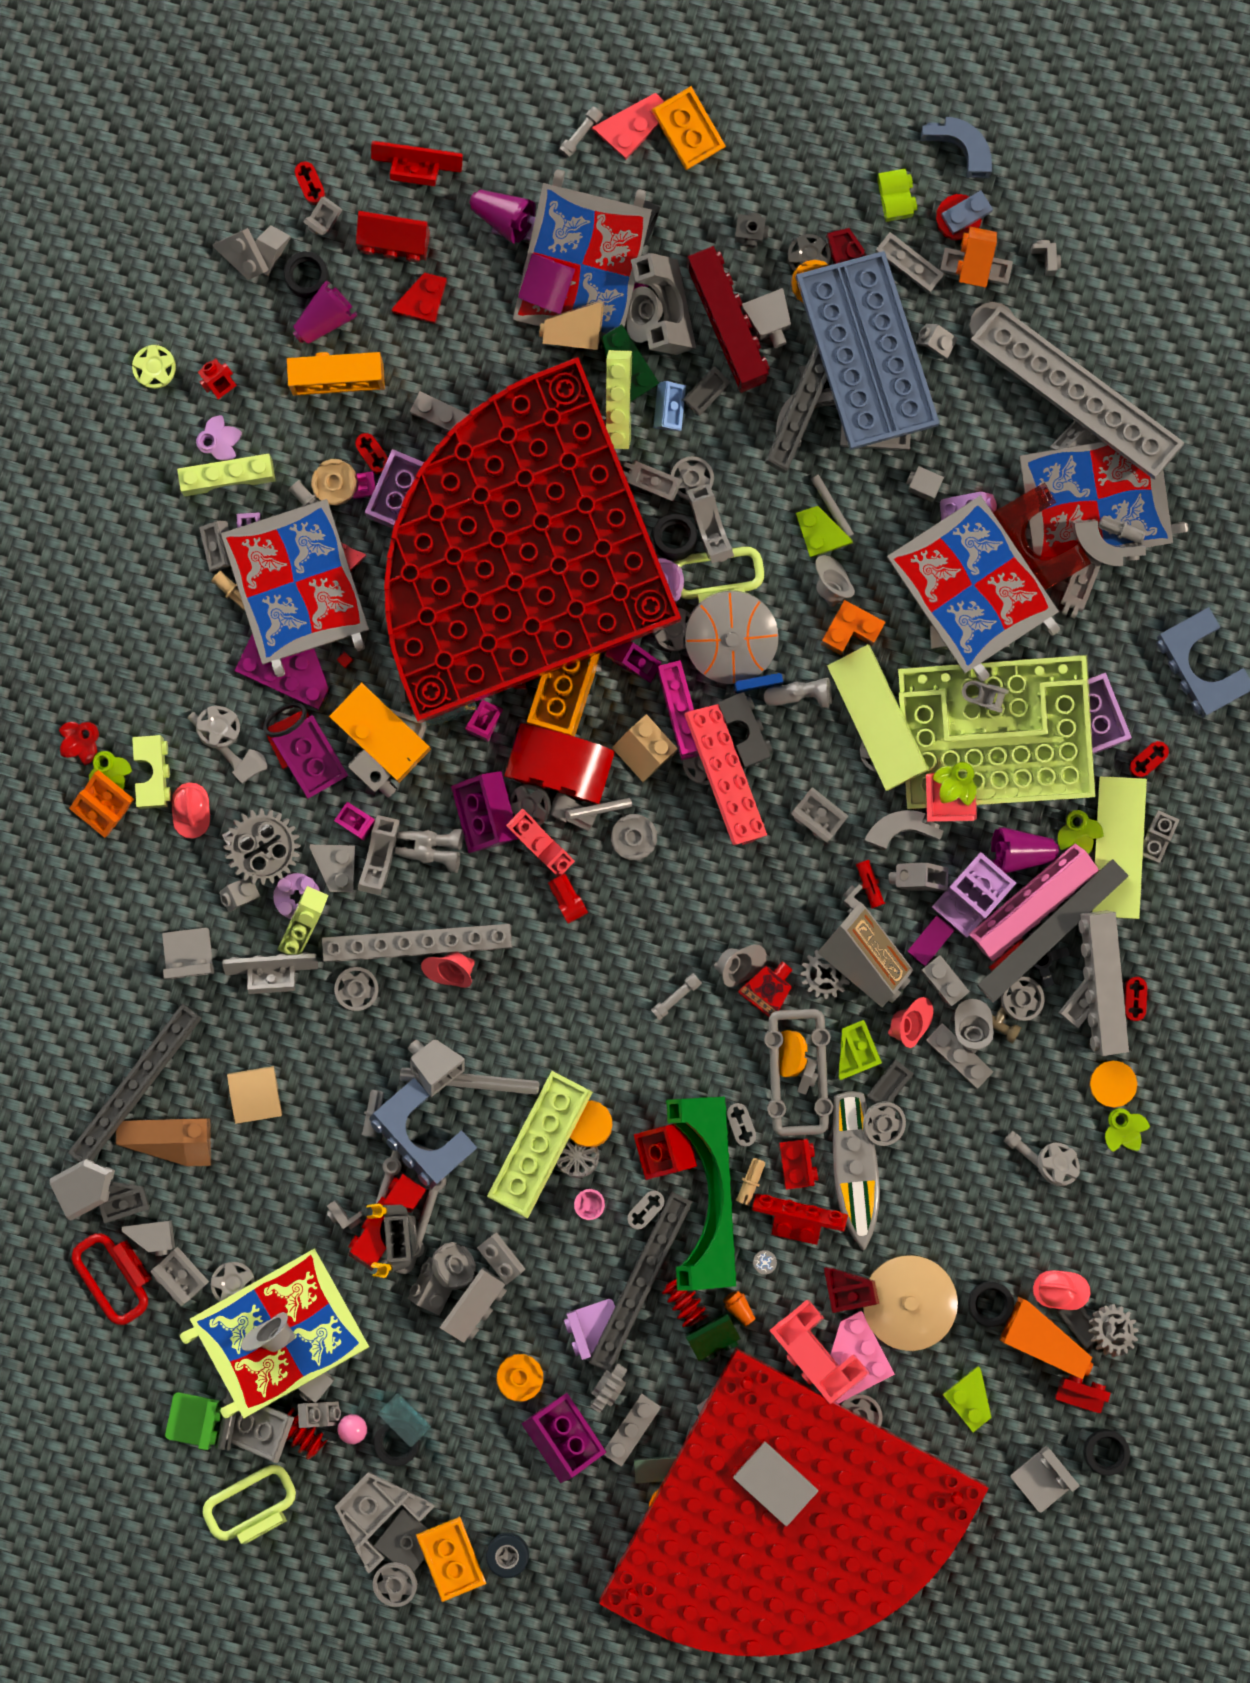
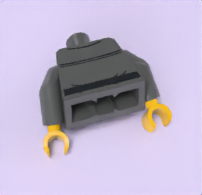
(400, 1237)

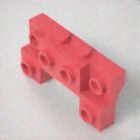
(813, 1358)

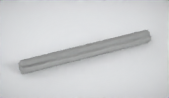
(484, 1082)

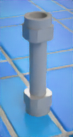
(568, 147)
(691, 983)
(1014, 1141)

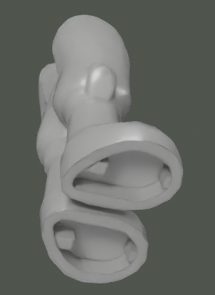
(795, 691)
(423, 847)

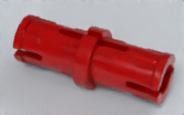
(865, 869)

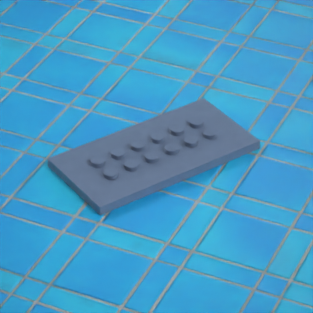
(867, 350)

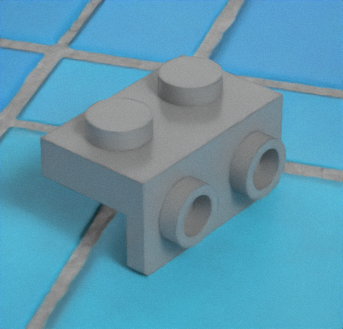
(819, 815)
(501, 1258)
(179, 1277)
(428, 1291)

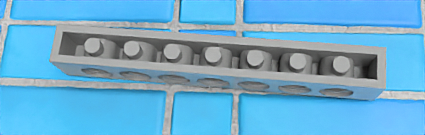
(417, 943)

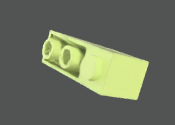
(303, 922)

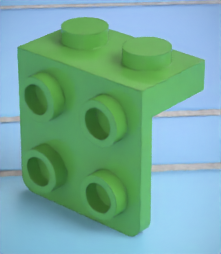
(193, 1420)

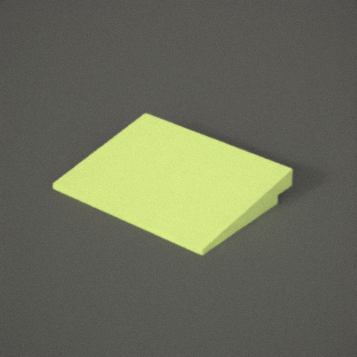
(1024, 754)

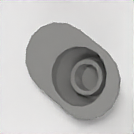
(643, 311)
(833, 580)
(740, 964)
(973, 1024)
(270, 1335)

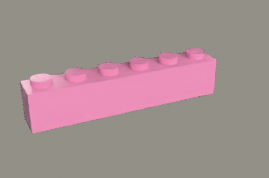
(1034, 902)

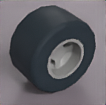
(507, 1555)

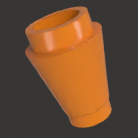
(739, 1307)

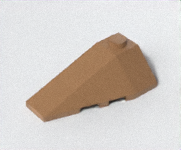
(173, 1140)

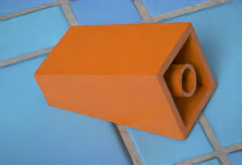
(1041, 1338)

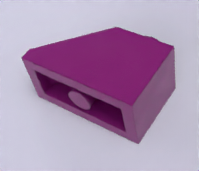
(634, 660)

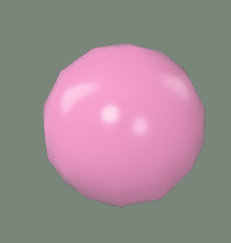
(352, 1429)

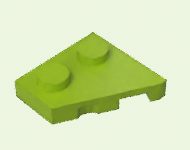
(970, 1399)

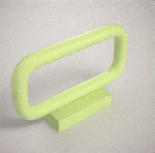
(703, 593)
(259, 1523)

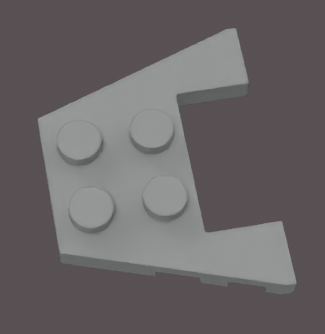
(369, 1507)

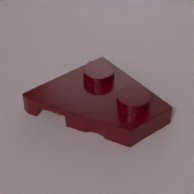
(849, 1290)

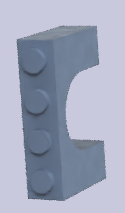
(1177, 644)
(430, 1165)

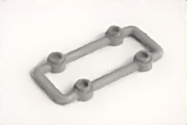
(774, 1039)
(391, 1167)

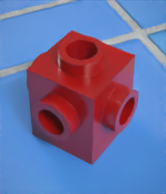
(216, 378)

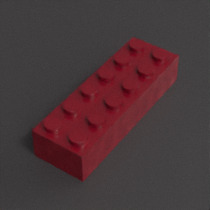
(727, 319)

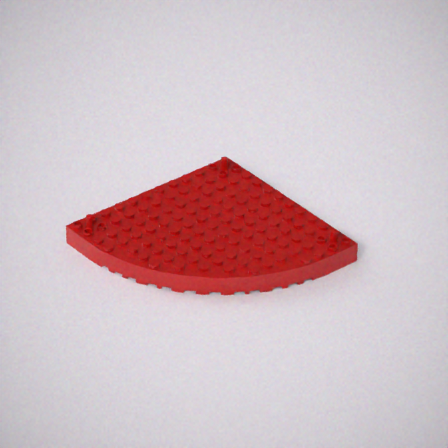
(518, 549)
(736, 1580)

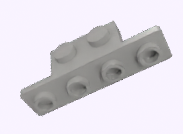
(272, 972)

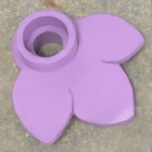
(222, 439)

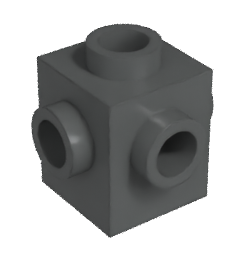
(750, 222)

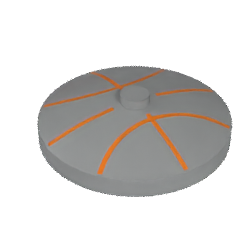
(731, 636)

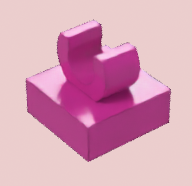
(365, 485)

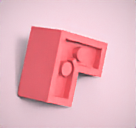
(949, 811)

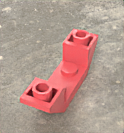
(540, 843)

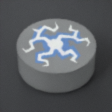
(764, 1262)

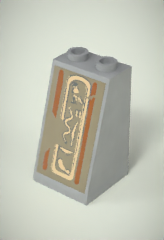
(867, 957)

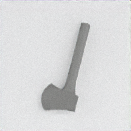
(243, 769)

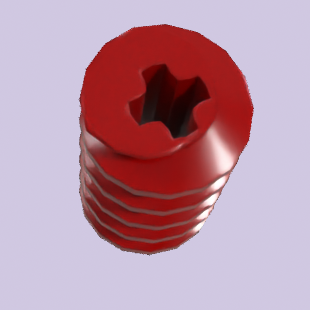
(685, 1304)
(305, 1438)

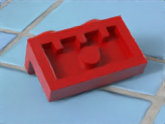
(797, 1164)

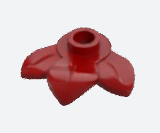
(76, 743)

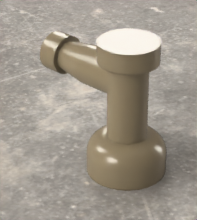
(1011, 1032)

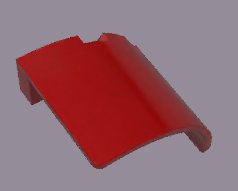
(559, 763)

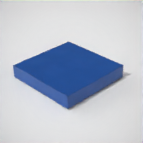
(758, 683)

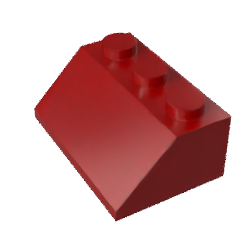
(392, 236)

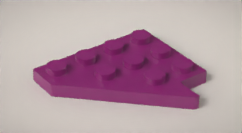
(302, 676)

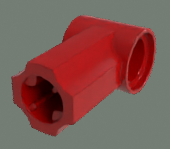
(569, 902)

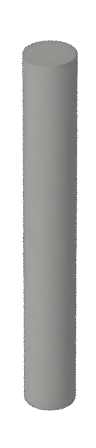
(831, 505)
(599, 808)

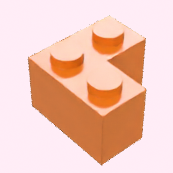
(978, 256)
(851, 621)

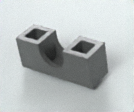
(739, 710)

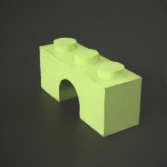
(153, 792)

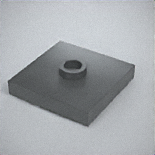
(400, 1540)

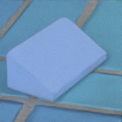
(669, 406)

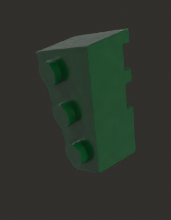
(642, 377)

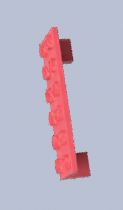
(725, 775)

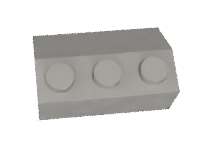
(474, 1305)

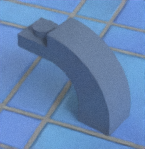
(967, 139)

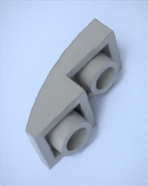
(1159, 836)
(319, 1414)

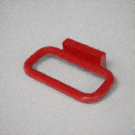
(129, 1266)

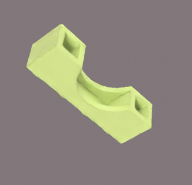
(618, 397)
(209, 476)

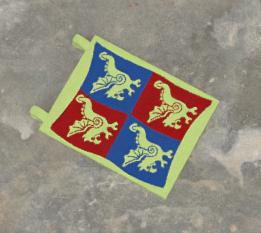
(316, 1315)

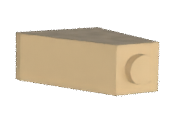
(575, 327)

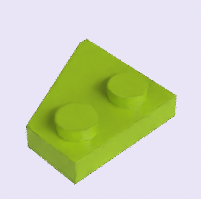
(821, 532)
(856, 1050)

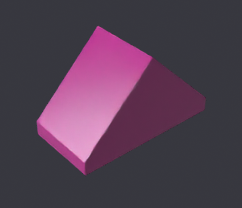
(484, 720)
(355, 821)

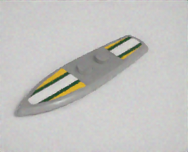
(855, 1166)

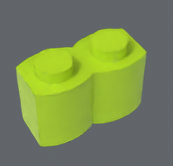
(896, 195)

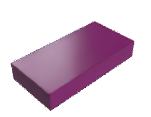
(930, 940)

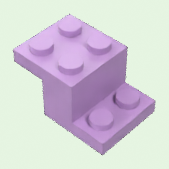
(973, 895)

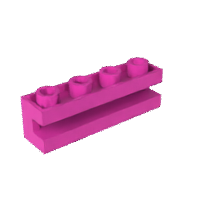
(678, 703)

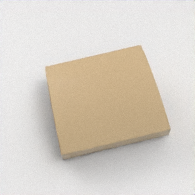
(254, 1094)

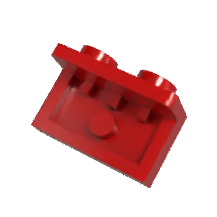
(1076, 1393)

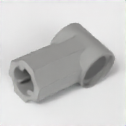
(564, 803)

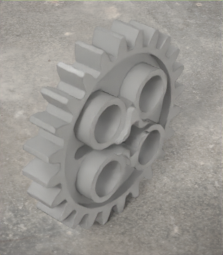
(272, 864)

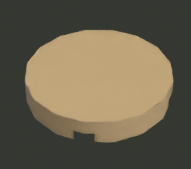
(334, 481)

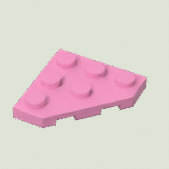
(857, 1339)

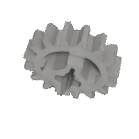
(837, 985)
(1112, 1331)
(608, 1388)

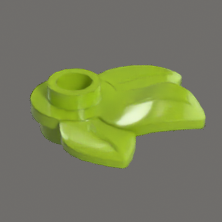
(115, 770)
(954, 786)
(1080, 835)
(1126, 1133)

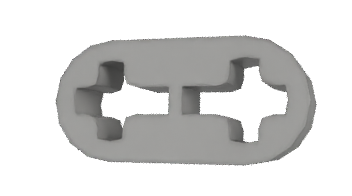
(735, 1126)
(650, 1213)

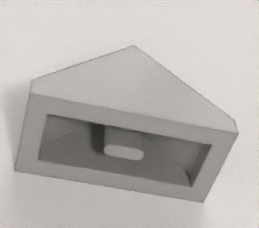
(271, 245)

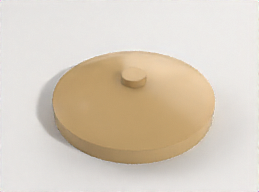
(914, 1303)

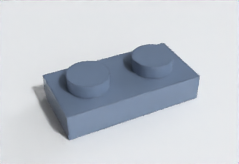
(966, 212)

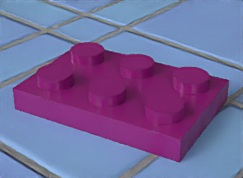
(310, 757)

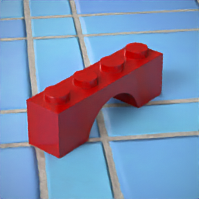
(369, 1246)

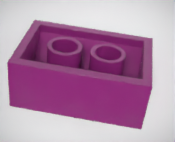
(484, 811)
(563, 1438)

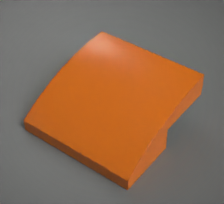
(101, 803)

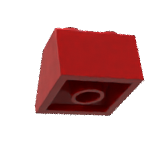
(664, 1151)

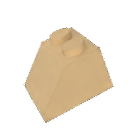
(645, 748)

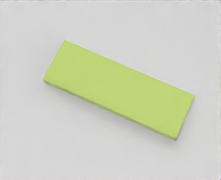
(877, 717)
(1122, 820)
(539, 1144)

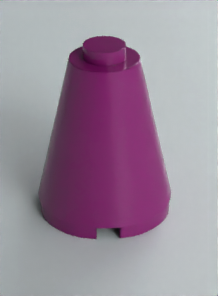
(504, 213)
(323, 314)
(1021, 850)

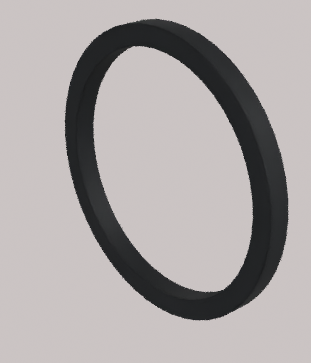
(292, 728)

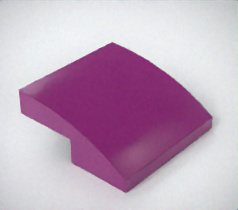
(546, 283)

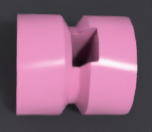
(589, 1204)

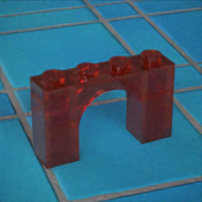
(1014, 521)

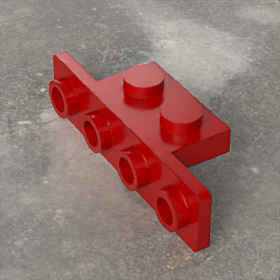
(415, 163)
(798, 1220)

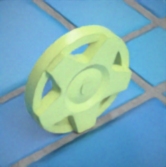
(154, 366)

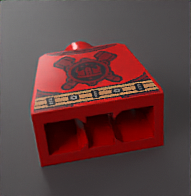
(768, 989)

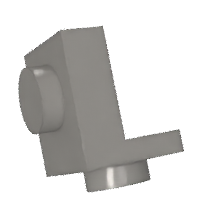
(323, 217)
(1052, 260)
(936, 339)
(238, 894)
(850, 901)
(808, 1076)
(338, 1215)

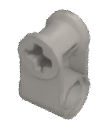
(986, 695)

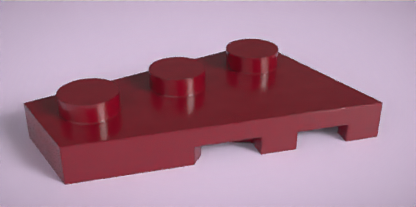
(844, 246)

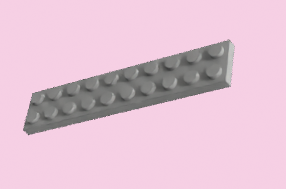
(1077, 392)

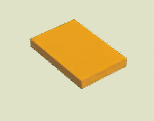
(688, 128)
(451, 1559)

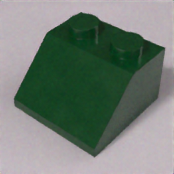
(713, 1337)

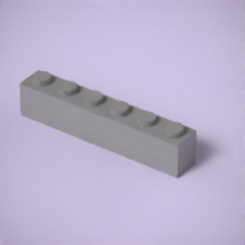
(1104, 983)

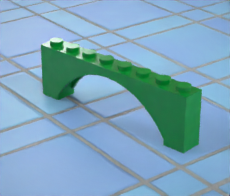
(713, 1259)

